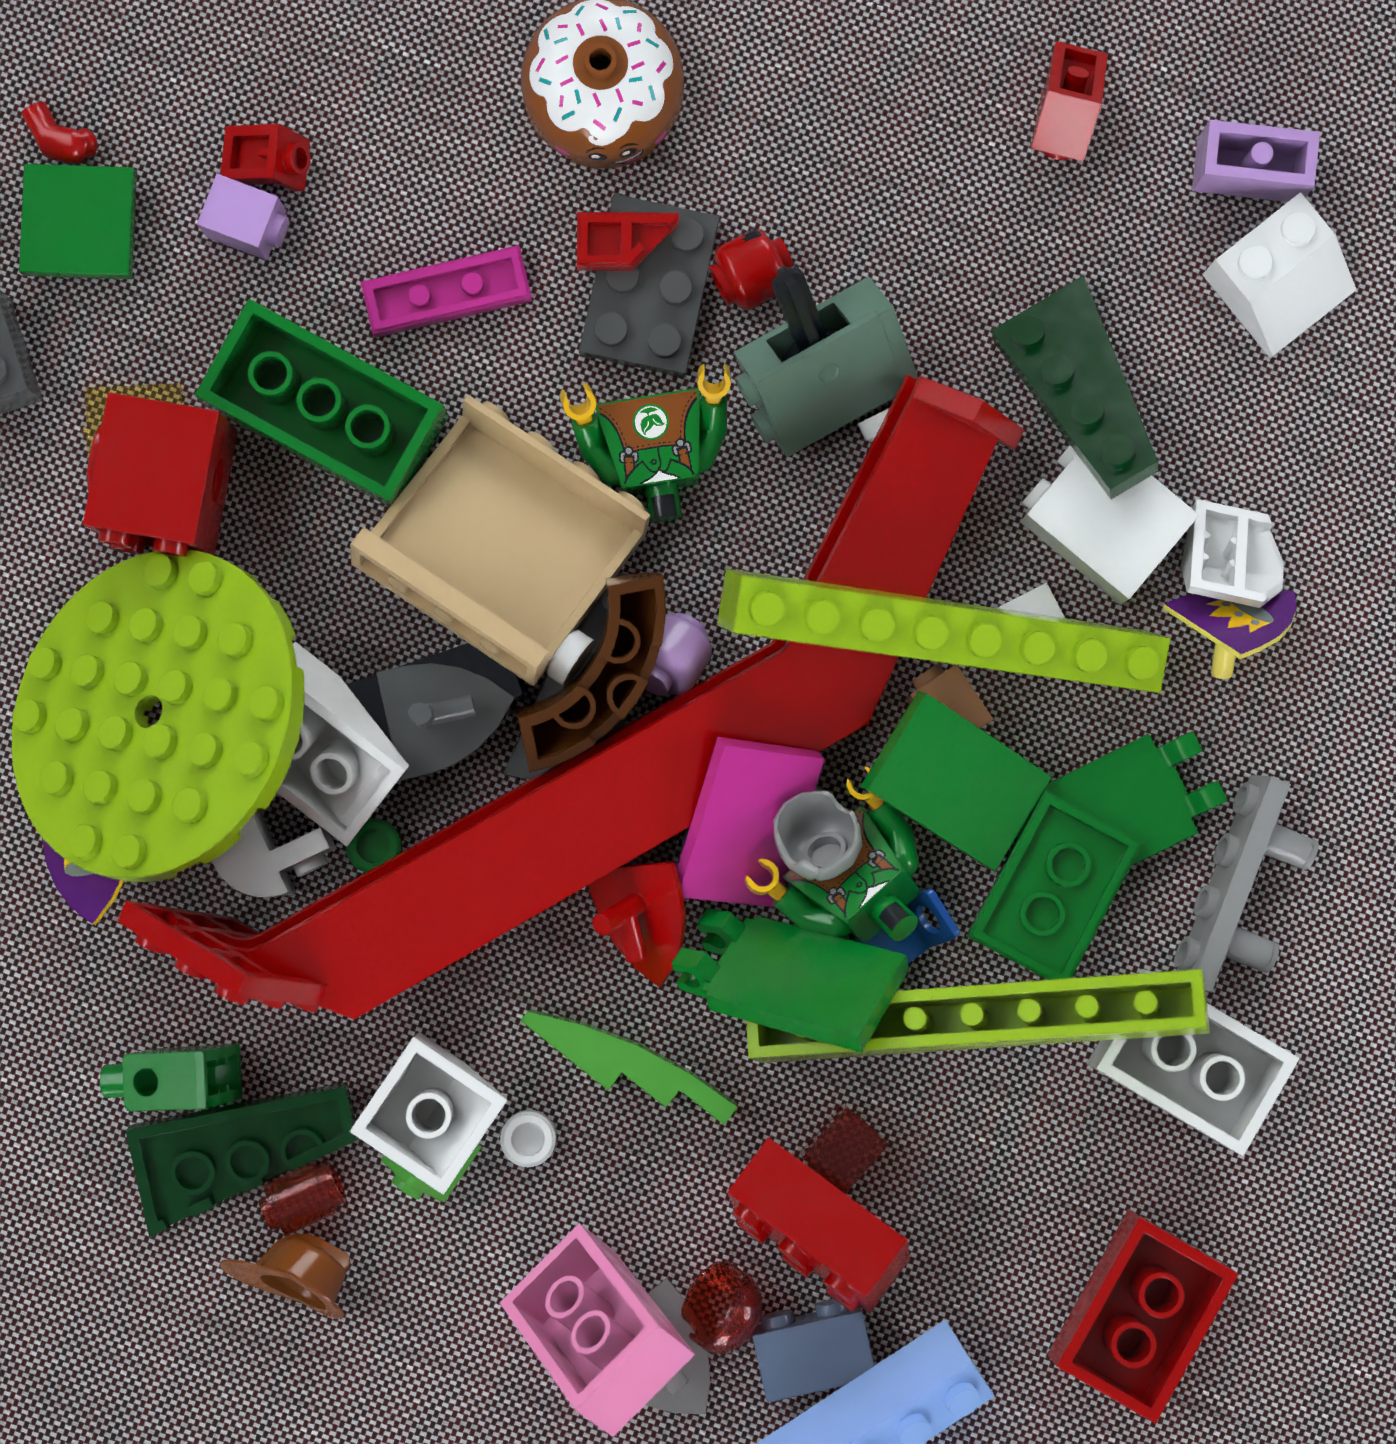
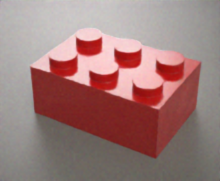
(817, 1227)
(1142, 1316)

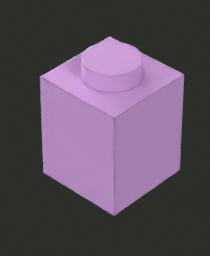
(243, 217)

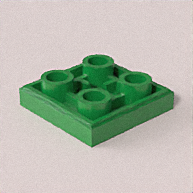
(78, 221)

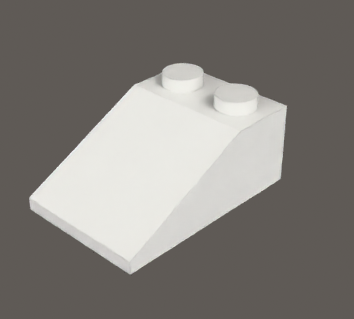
(341, 755)

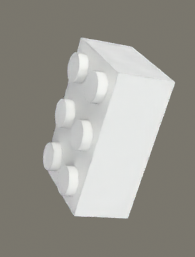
(1209, 1080)

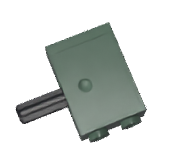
(823, 362)

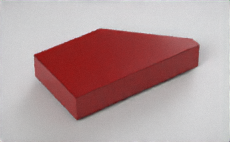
(620, 238)

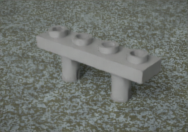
(1237, 864)

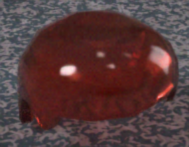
(722, 1308)

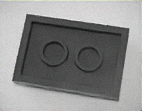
(652, 312)

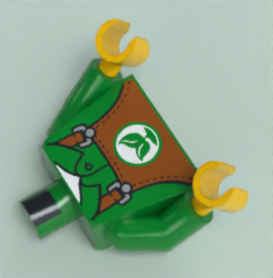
(653, 440)
(866, 895)

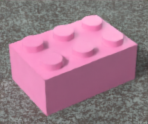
(596, 1330)

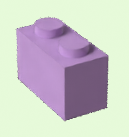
(1255, 161)

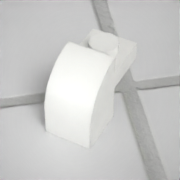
(261, 869)

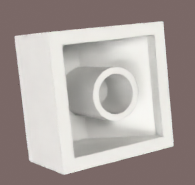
(1283, 275)
(429, 1113)

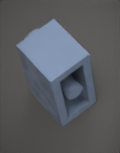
(811, 1350)

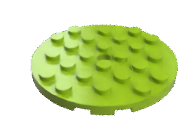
(232, 703)

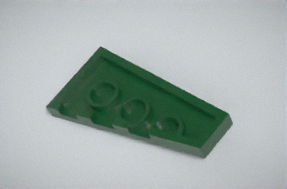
(1077, 380)
(214, 1153)

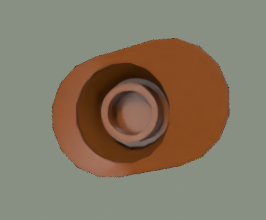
(297, 1269)

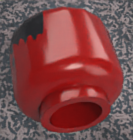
(747, 267)

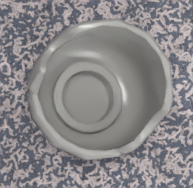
(817, 835)

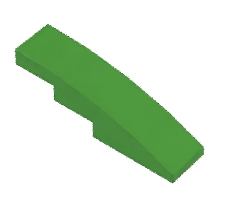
(608, 1055)

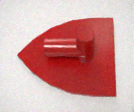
(643, 915)

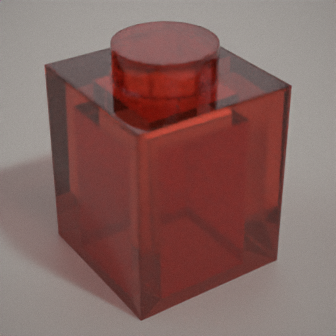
(843, 1148)

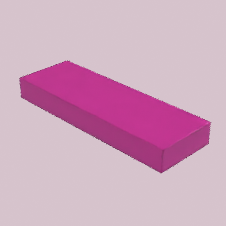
(446, 291)

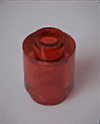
(302, 1197)

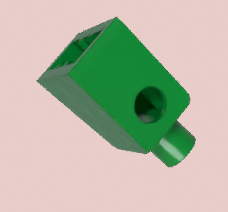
(175, 1078)

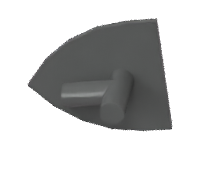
(439, 714)

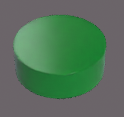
(374, 845)

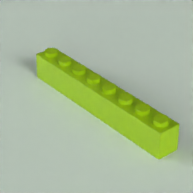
(941, 631)
(1015, 1016)

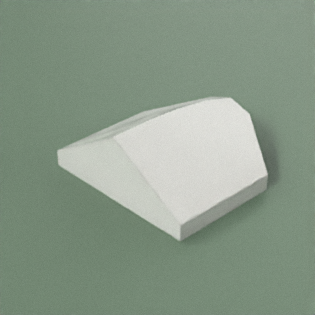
(1232, 555)

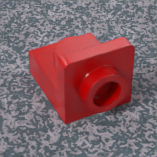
(266, 156)

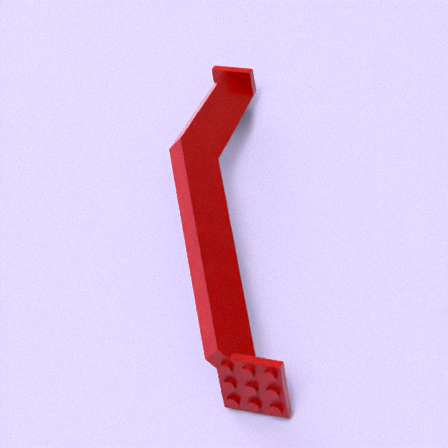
(629, 786)

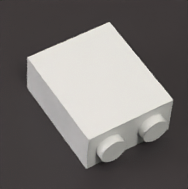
(1103, 538)

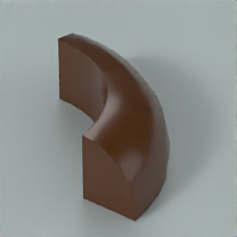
(610, 681)

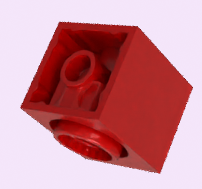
(158, 476)

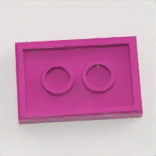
(736, 817)

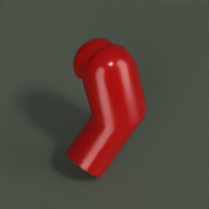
(56, 141)

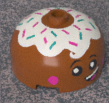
(609, 113)

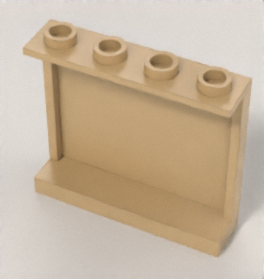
(502, 540)

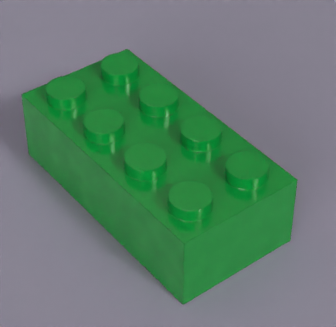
(322, 403)

